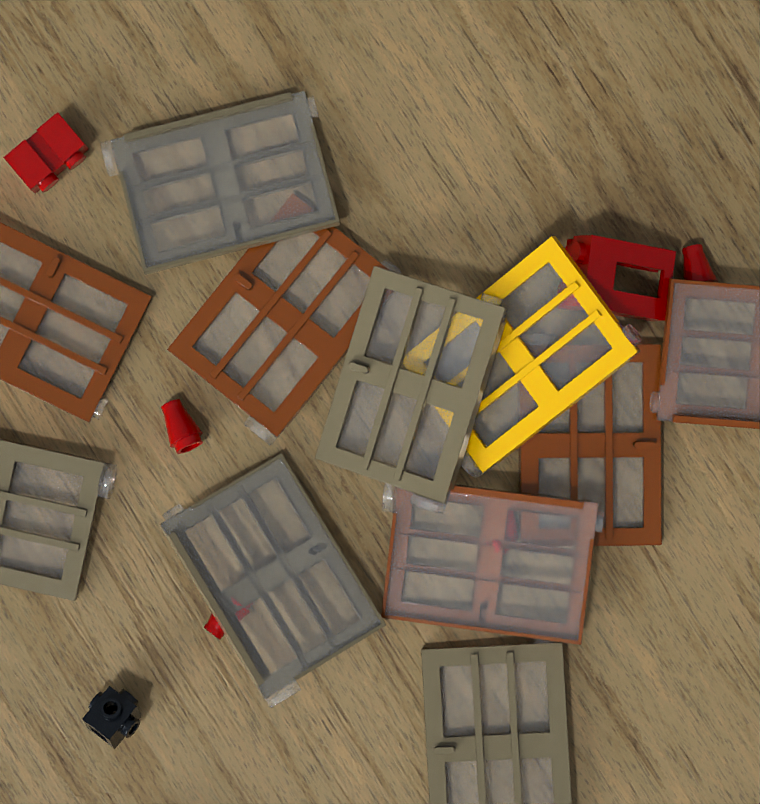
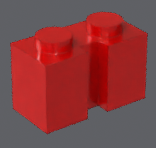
(47, 154)

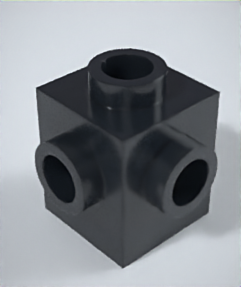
(113, 716)

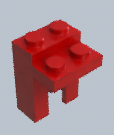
(598, 262)

